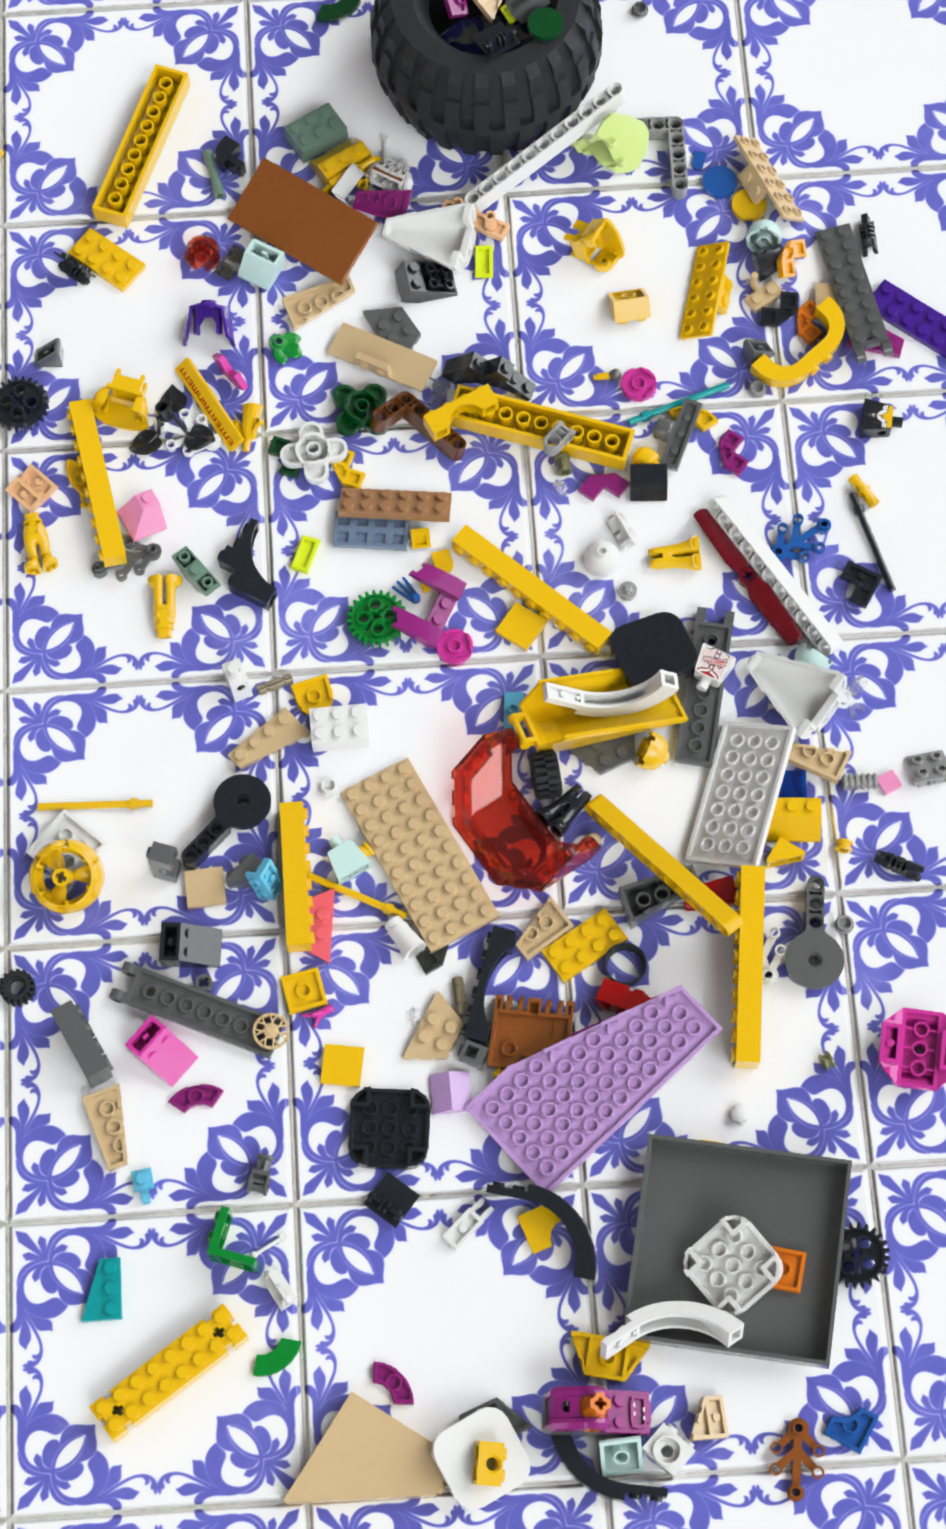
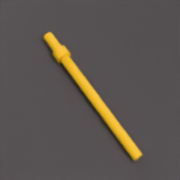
(132, 803)
(388, 909)

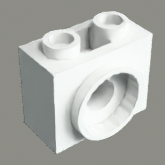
(667, 1437)

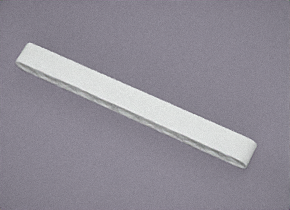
(546, 147)
(775, 574)

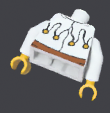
(389, 175)

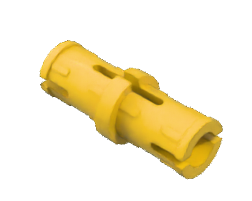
(863, 491)

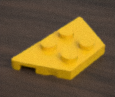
(616, 1367)

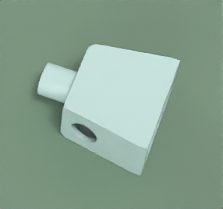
(346, 859)

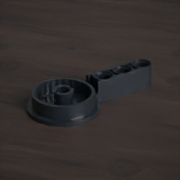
(230, 815)

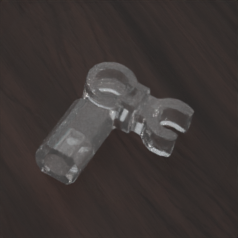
(440, 390)
(853, 689)

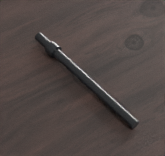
(859, 510)

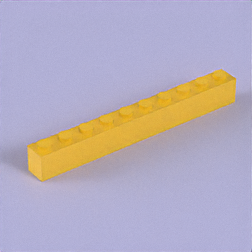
(97, 483)
(531, 590)

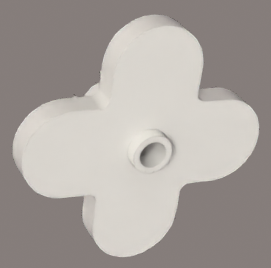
(314, 453)

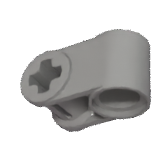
(560, 436)

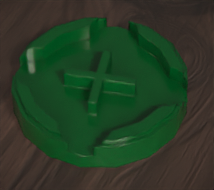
(545, 24)

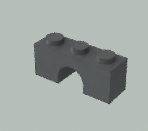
(164, 862)

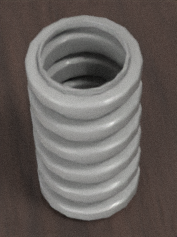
(859, 781)

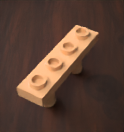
(485, 223)

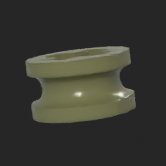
(826, 1061)

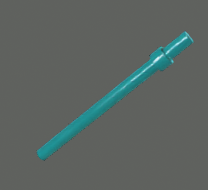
(647, 415)

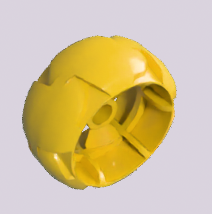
(51, 857)

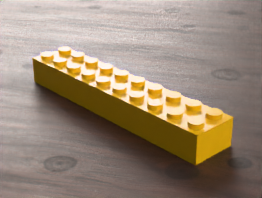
(141, 146)
(530, 423)
(749, 968)

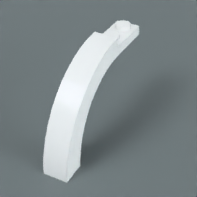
(614, 703)
(674, 1315)

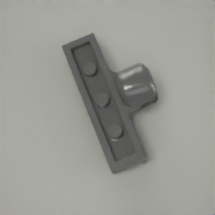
(677, 433)

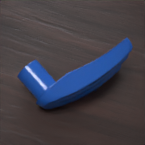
(411, 596)

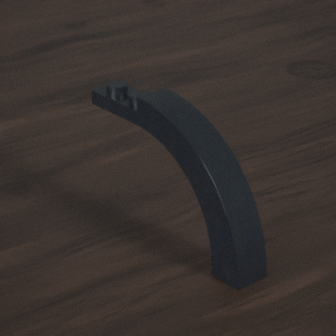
(582, 1240)
(596, 1482)

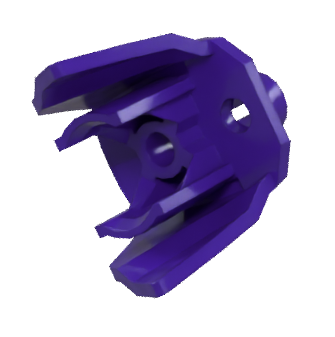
(209, 309)

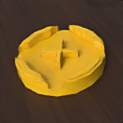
(745, 209)

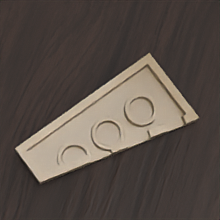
(107, 1120)

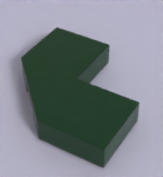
(274, 449)

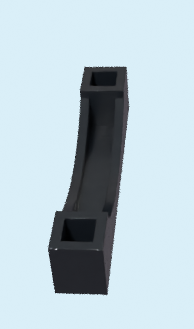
(501, 944)

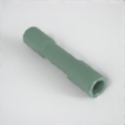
(213, 173)

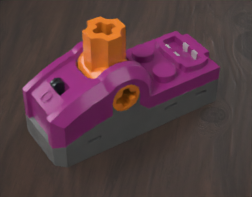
(596, 1412)

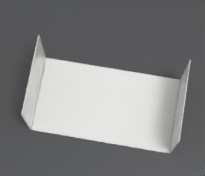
(348, 182)

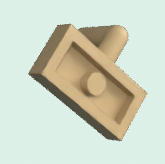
(763, 295)

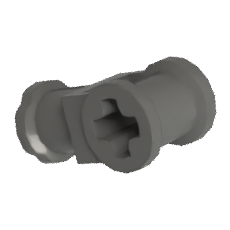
(260, 1178)

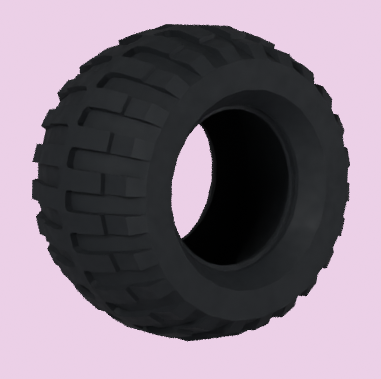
(476, 99)

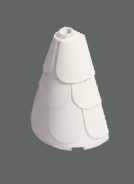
(436, 234)
(798, 690)

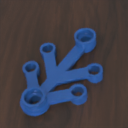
(798, 541)

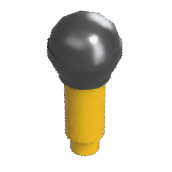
(614, 375)

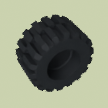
(545, 775)

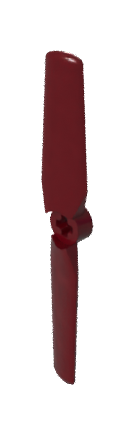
(758, 590)

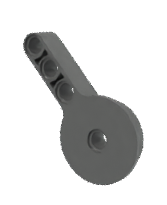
(814, 943)

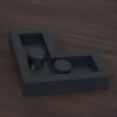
(864, 580)

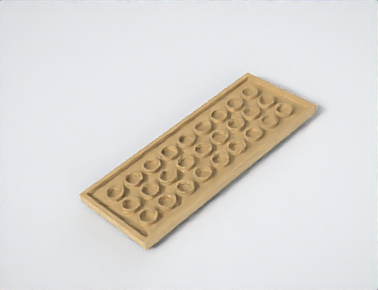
(419, 855)

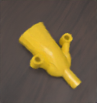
(250, 423)

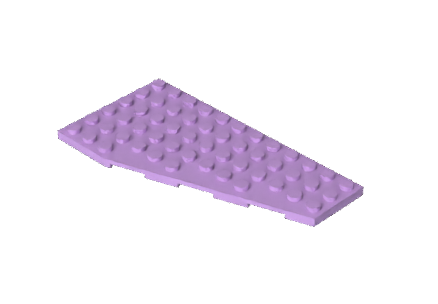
(584, 1088)

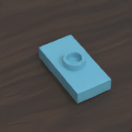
(511, 706)

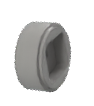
(627, 591)

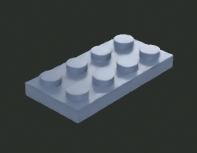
(370, 533)

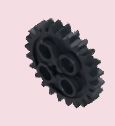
(32, 395)
(874, 1252)

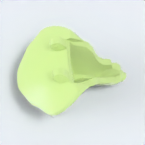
(617, 143)

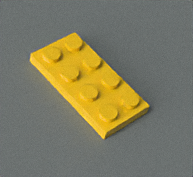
(107, 260)
(583, 945)

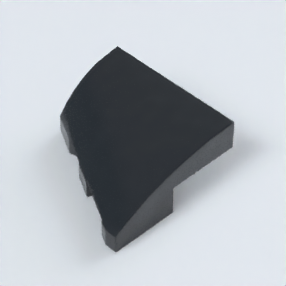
(766, 262)

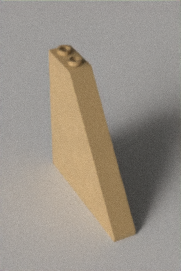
(367, 1459)

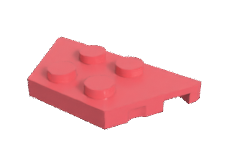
(323, 922)

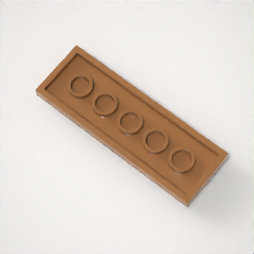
(395, 504)

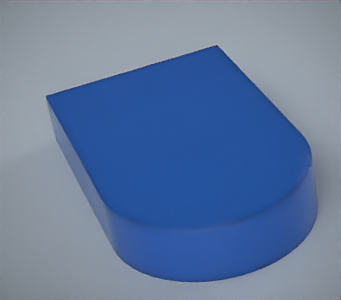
(698, 160)

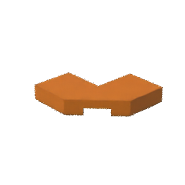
(805, 328)

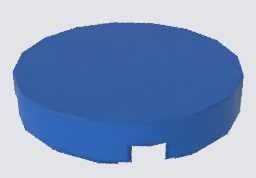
(719, 182)

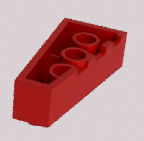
(618, 997)

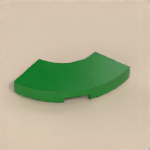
(277, 1359)

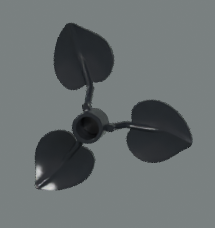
(172, 401)

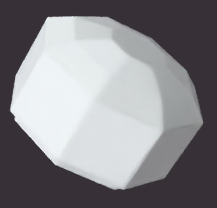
(740, 1113)

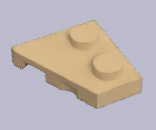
(710, 1420)

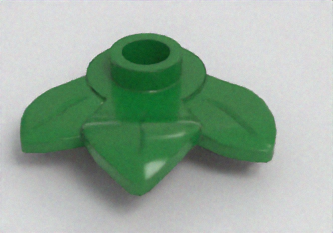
(288, 347)

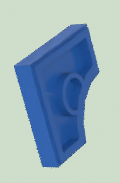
(852, 1430)

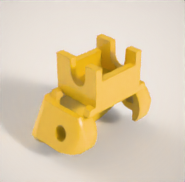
(597, 234)
(124, 407)

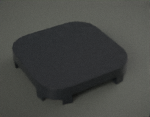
(653, 645)
(389, 1128)

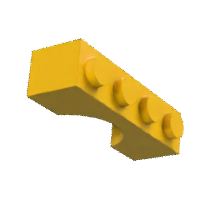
(480, 401)

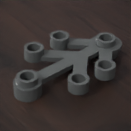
(147, 552)

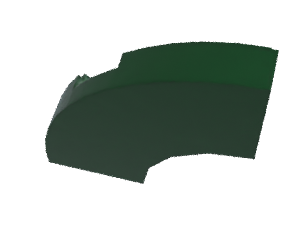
(338, 10)

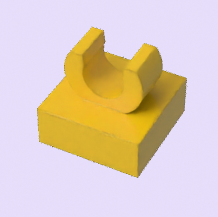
(420, 538)

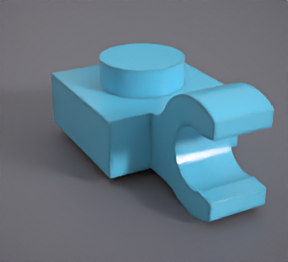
(142, 1183)

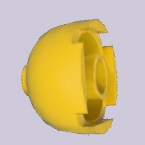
(652, 752)

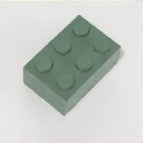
(316, 132)

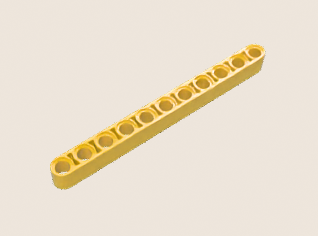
(664, 865)

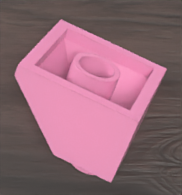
(142, 515)

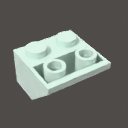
(261, 264)

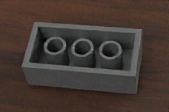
(82, 1044)

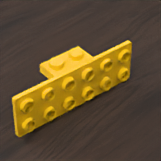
(707, 292)

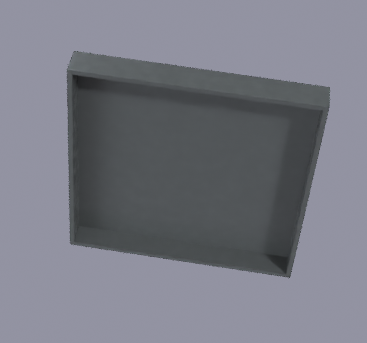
(788, 1198)

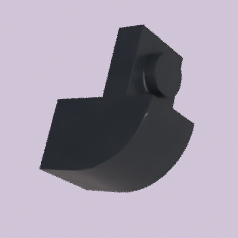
(227, 156)

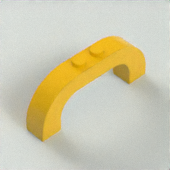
(786, 376)

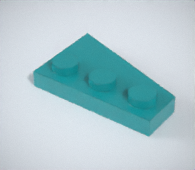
(106, 1293)

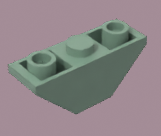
(195, 572)

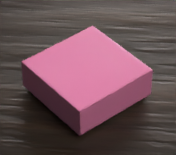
(889, 782)

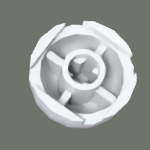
(601, 559)

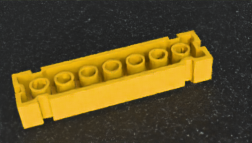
(169, 1373)

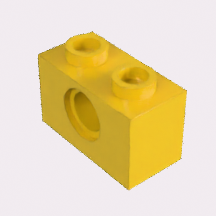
(484, 1451)

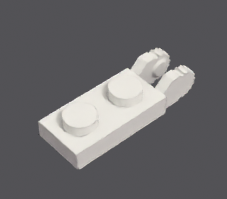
(466, 1225)

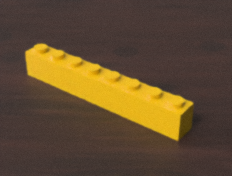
(295, 877)

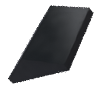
(648, 482)

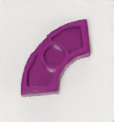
(196, 1096)
(394, 1382)

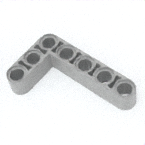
(672, 135)

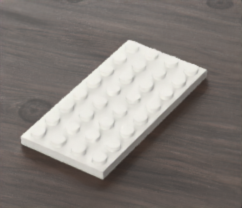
(740, 794)

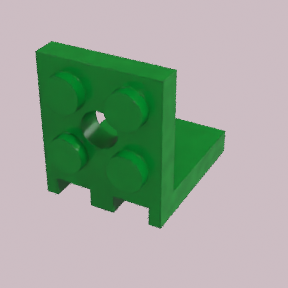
(217, 1240)

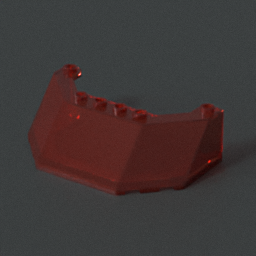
(503, 825)

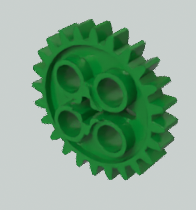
(363, 609)

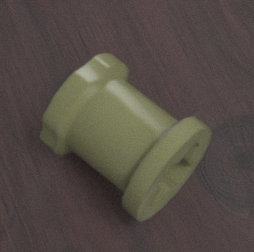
(563, 464)

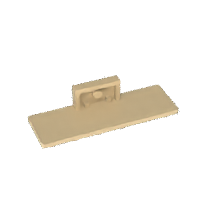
(762, 180)
(382, 357)

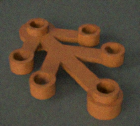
(797, 1454)

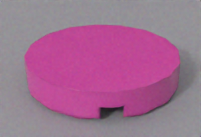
(638, 384)
(454, 647)

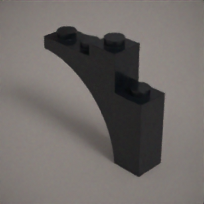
(494, 372)
(245, 578)

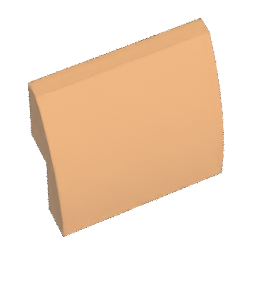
(31, 488)

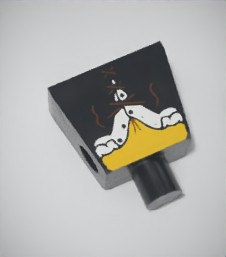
(878, 419)

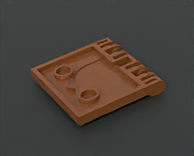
(525, 1033)

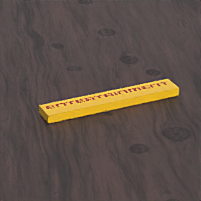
(209, 404)

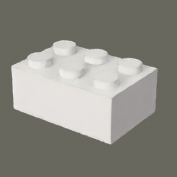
(339, 727)

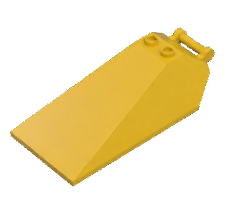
(560, 729)

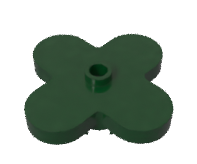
(357, 408)

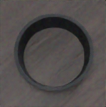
(628, 947)

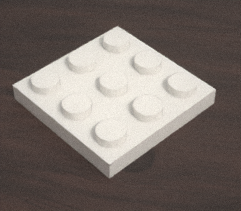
(68, 827)

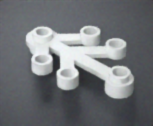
(178, 431)
(776, 960)

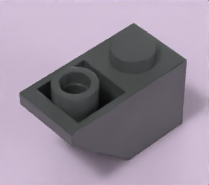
(237, 878)

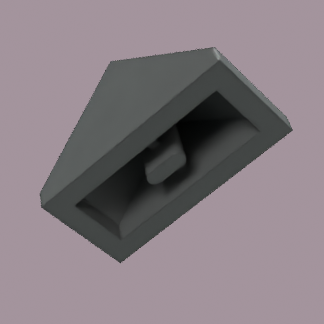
(754, 349)
(50, 354)

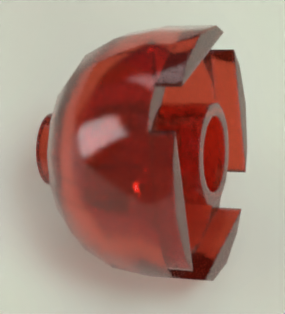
(202, 252)

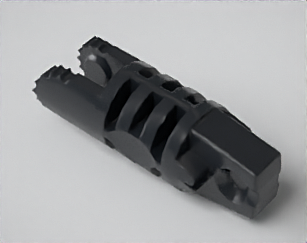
(867, 235)
(899, 865)

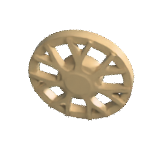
(271, 1031)

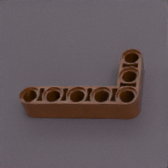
(412, 410)

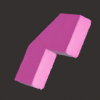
(233, 376)

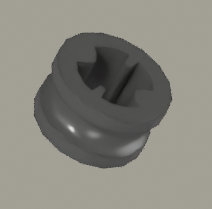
(204, 977)

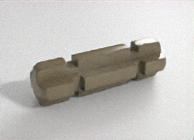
(274, 684)
(459, 995)

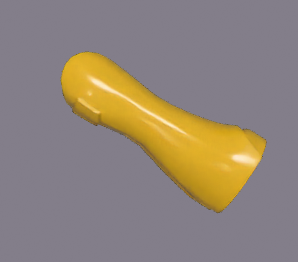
(666, 557)

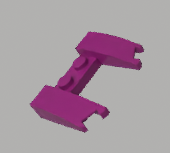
(430, 630)

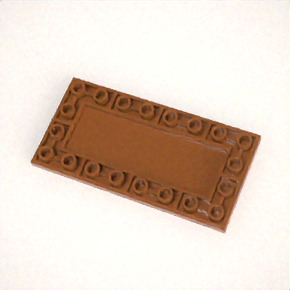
(303, 221)

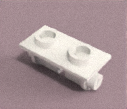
(627, 534)
(279, 1288)

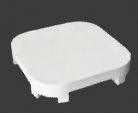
(733, 1265)
(454, 1456)

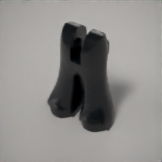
(569, 799)

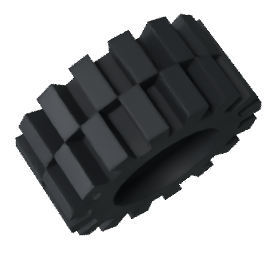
(23, 997)

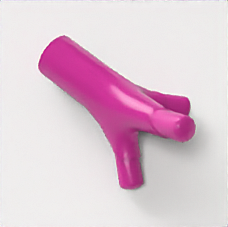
(318, 1015)

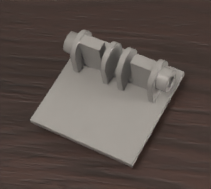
(927, 768)

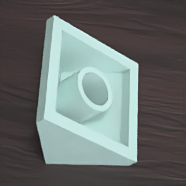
(621, 1456)

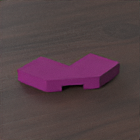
(730, 459)
(596, 484)

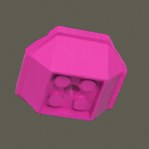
(897, 1057)

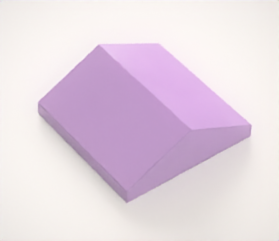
(450, 1092)

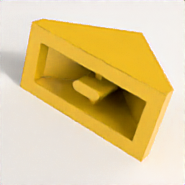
(783, 854)

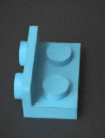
(266, 880)

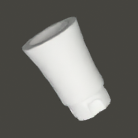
(405, 938)

